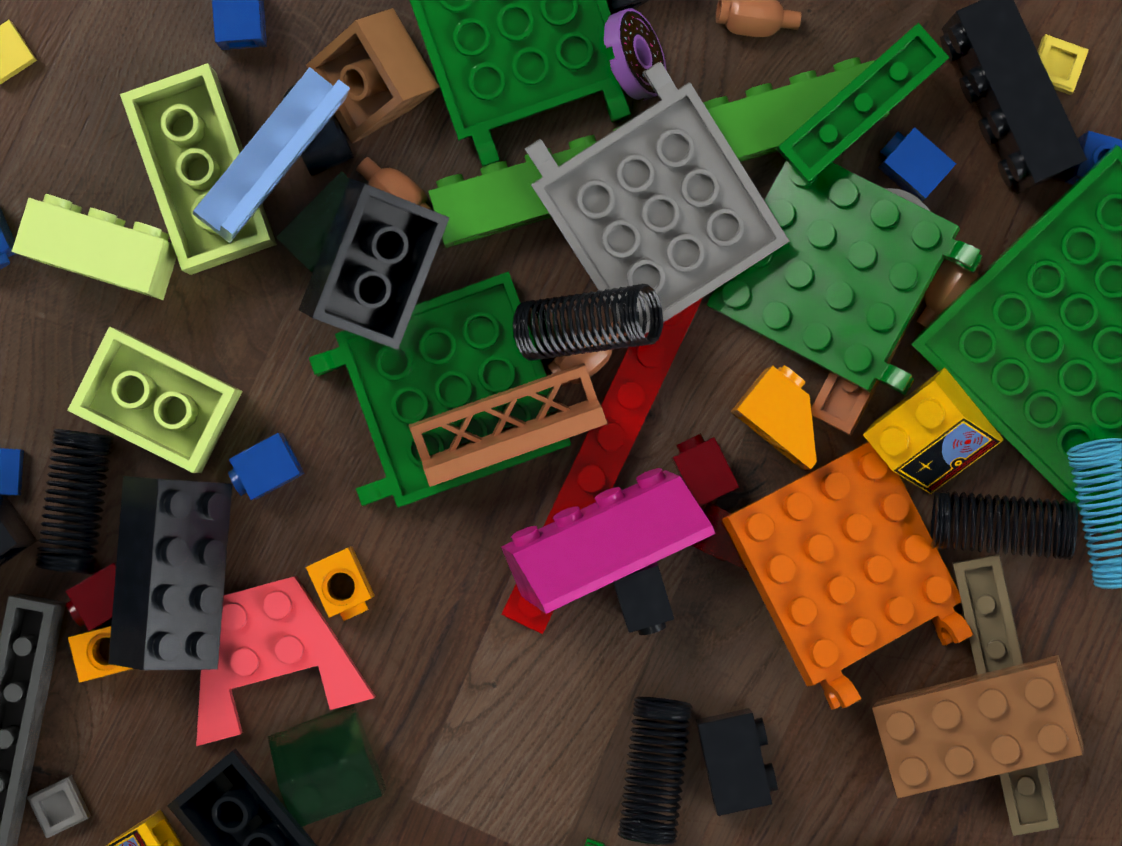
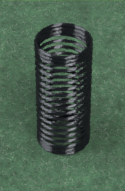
(628, 318)
(1064, 531)
(69, 559)
(640, 825)

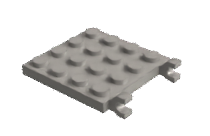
(659, 203)

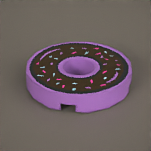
(634, 50)

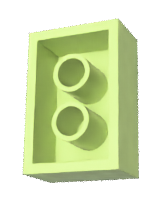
(96, 245)
(154, 400)

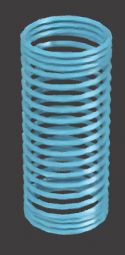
(1086, 456)

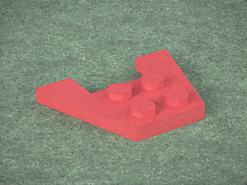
(269, 635)

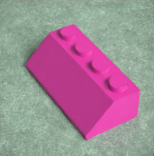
(605, 539)

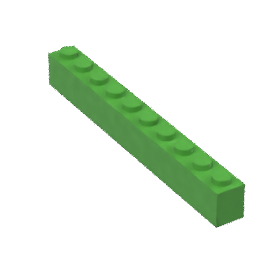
(752, 126)

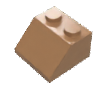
(380, 69)

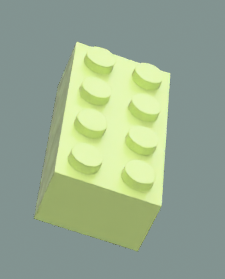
(186, 148)

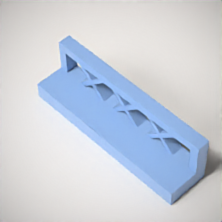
(270, 154)

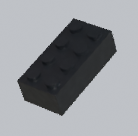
(1011, 93)
(170, 574)

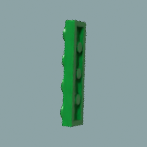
(862, 103)

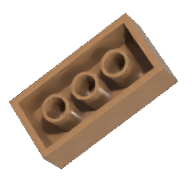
(978, 727)

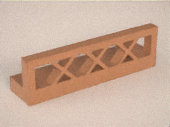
(514, 440)

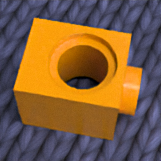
(322, 574)
(87, 656)

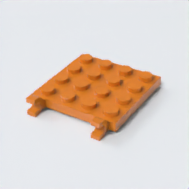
(845, 567)

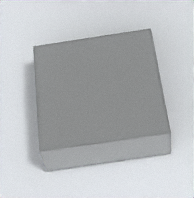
(59, 806)

